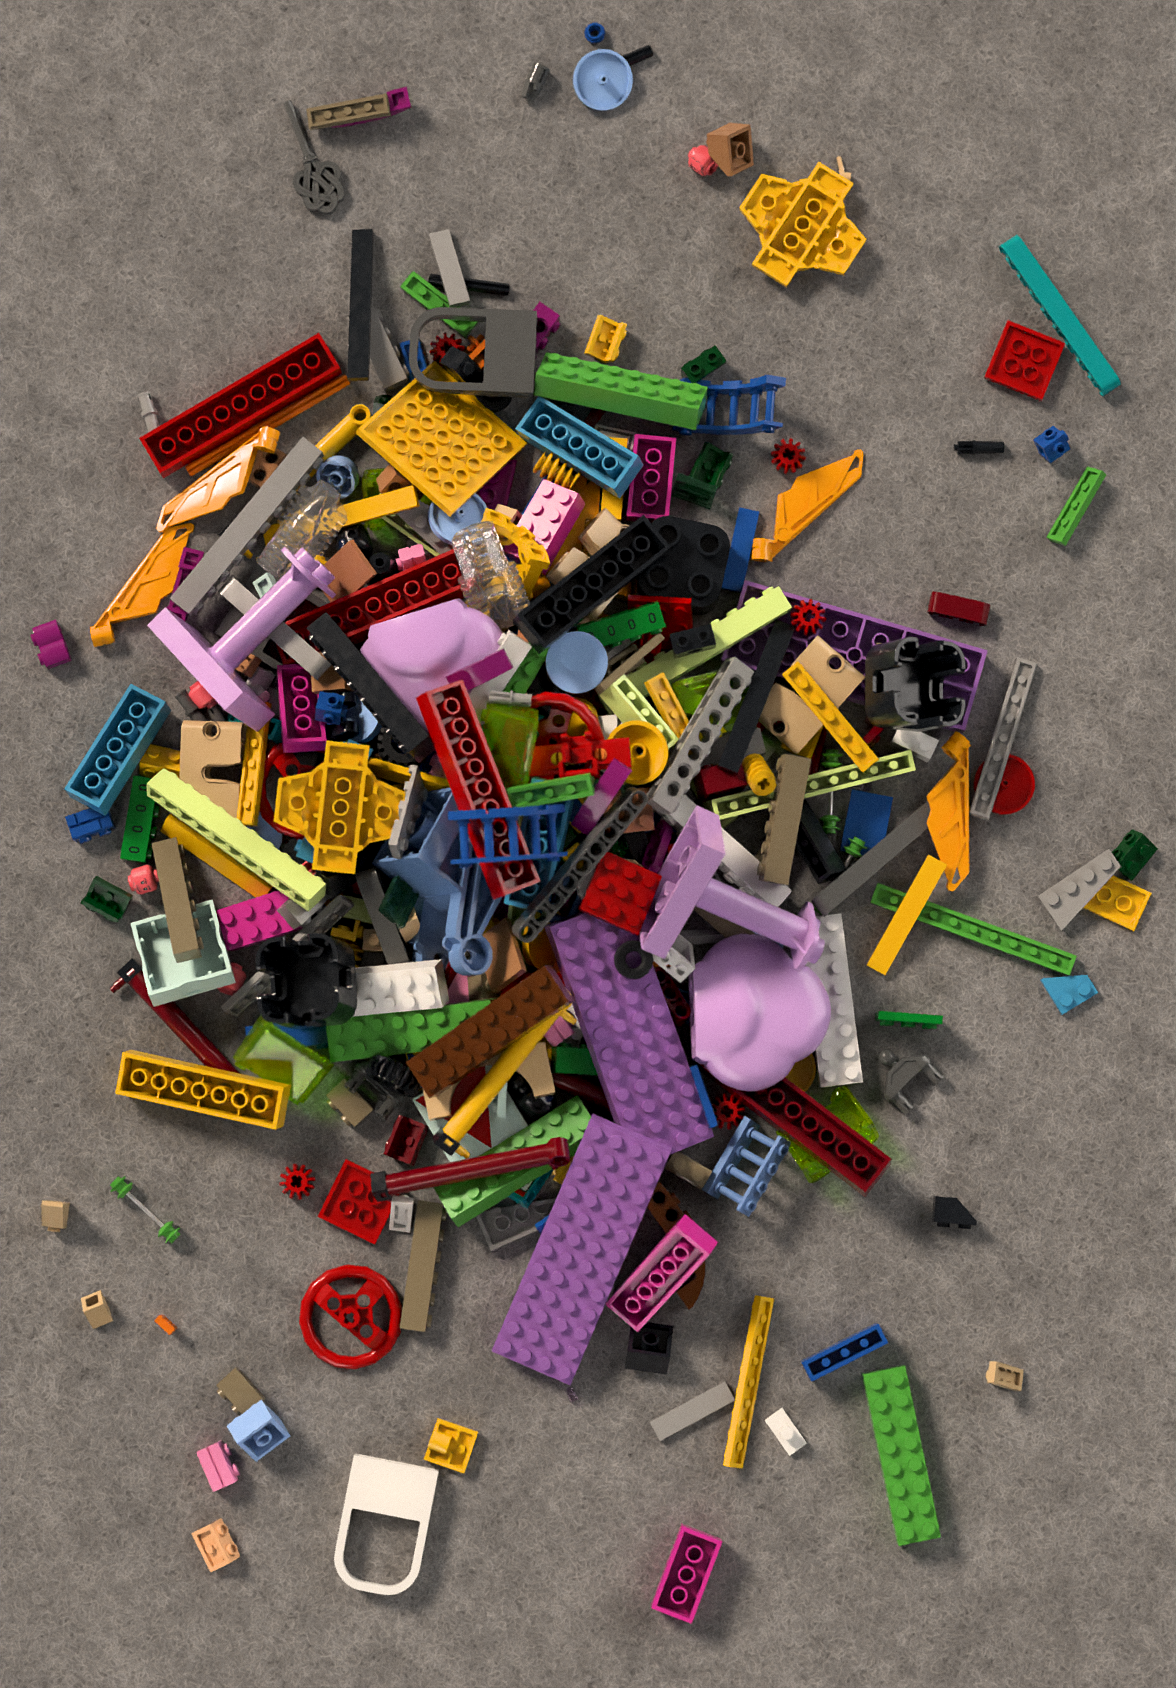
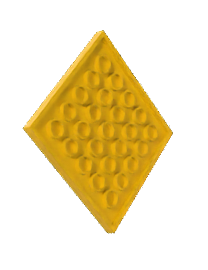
(441, 440)

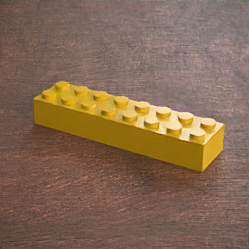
(203, 1089)

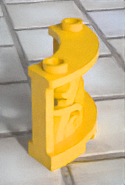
(532, 556)

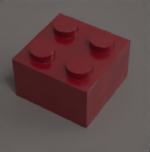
(716, 783)

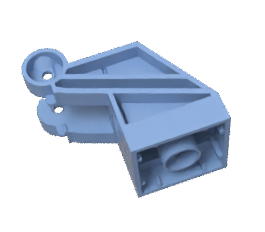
(452, 900)

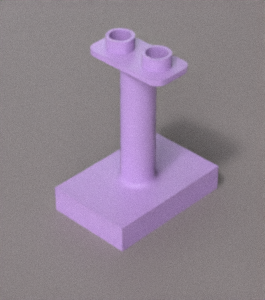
(216, 664)
(689, 883)

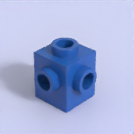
(1052, 444)
(330, 708)

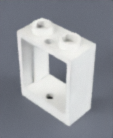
(679, 957)

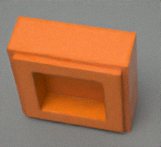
(165, 1324)

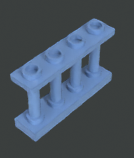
(730, 1159)

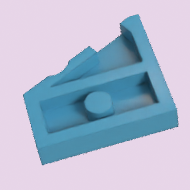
(1069, 991)

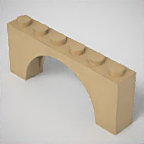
(534, 1069)

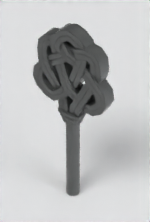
(307, 174)

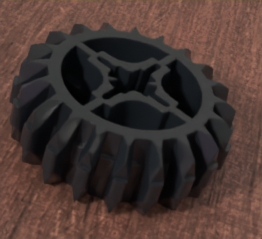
(393, 1076)

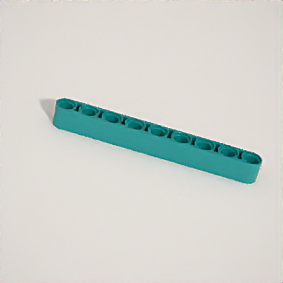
(1060, 314)

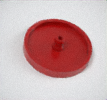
(1015, 787)

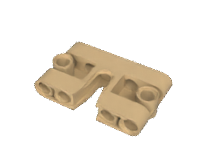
(594, 537)
(789, 708)
(204, 751)

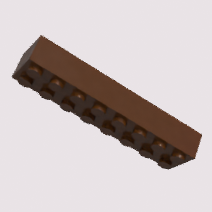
(490, 1031)

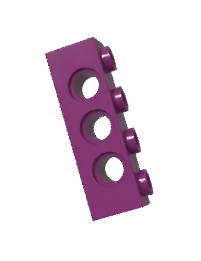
(549, 320)

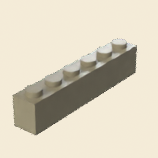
(784, 819)
(177, 901)
(422, 1265)

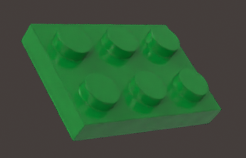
(908, 1020)

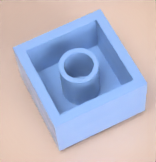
(258, 1430)

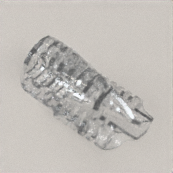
(306, 526)
(487, 577)

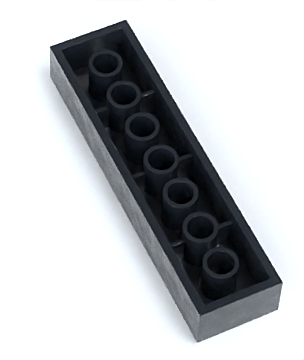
(591, 584)
(375, 693)

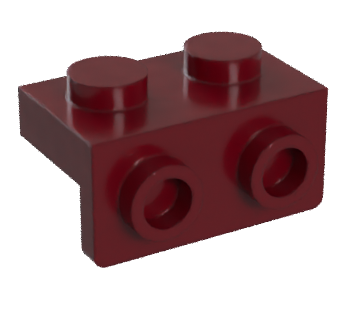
(872, 736)
(406, 1140)

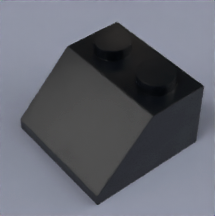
(650, 1348)

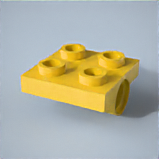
(450, 1445)

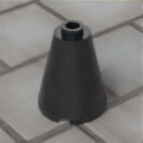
(384, 565)

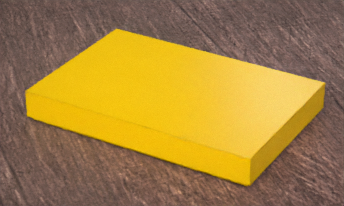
(1119, 902)

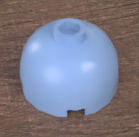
(340, 473)

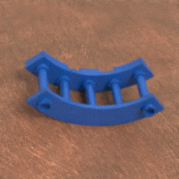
(765, 383)
(512, 815)

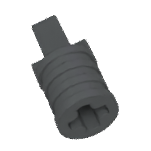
(535, 82)

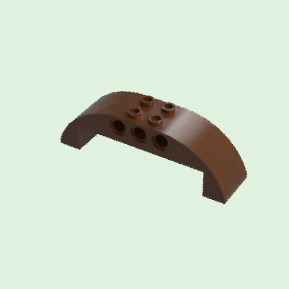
(691, 1290)

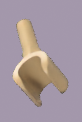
(847, 175)

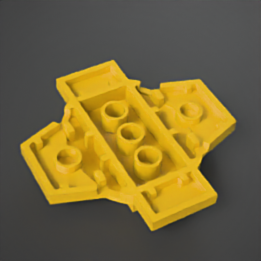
(802, 224)
(338, 806)

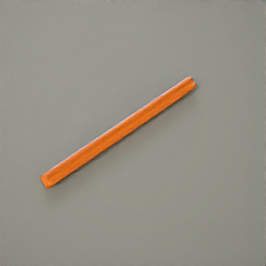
(272, 422)

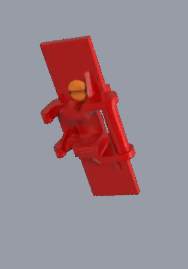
(579, 750)

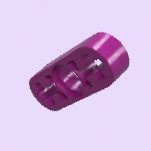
(657, 846)

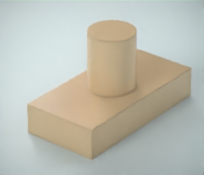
(1005, 1376)

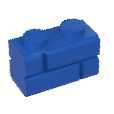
(88, 824)

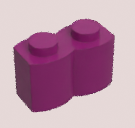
(51, 644)

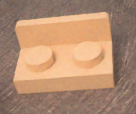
(216, 1545)

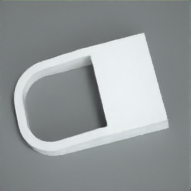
(390, 1490)

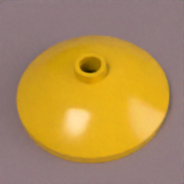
(655, 750)

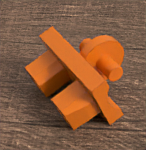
(477, 354)

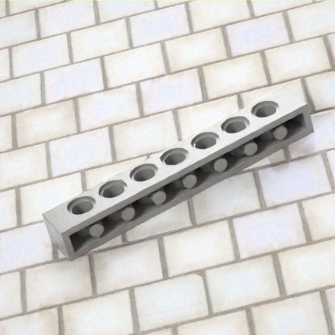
(741, 676)

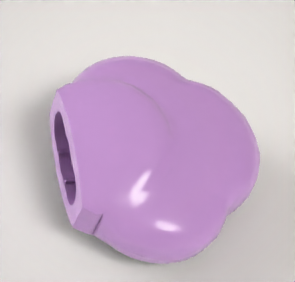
(426, 646)
(754, 1012)

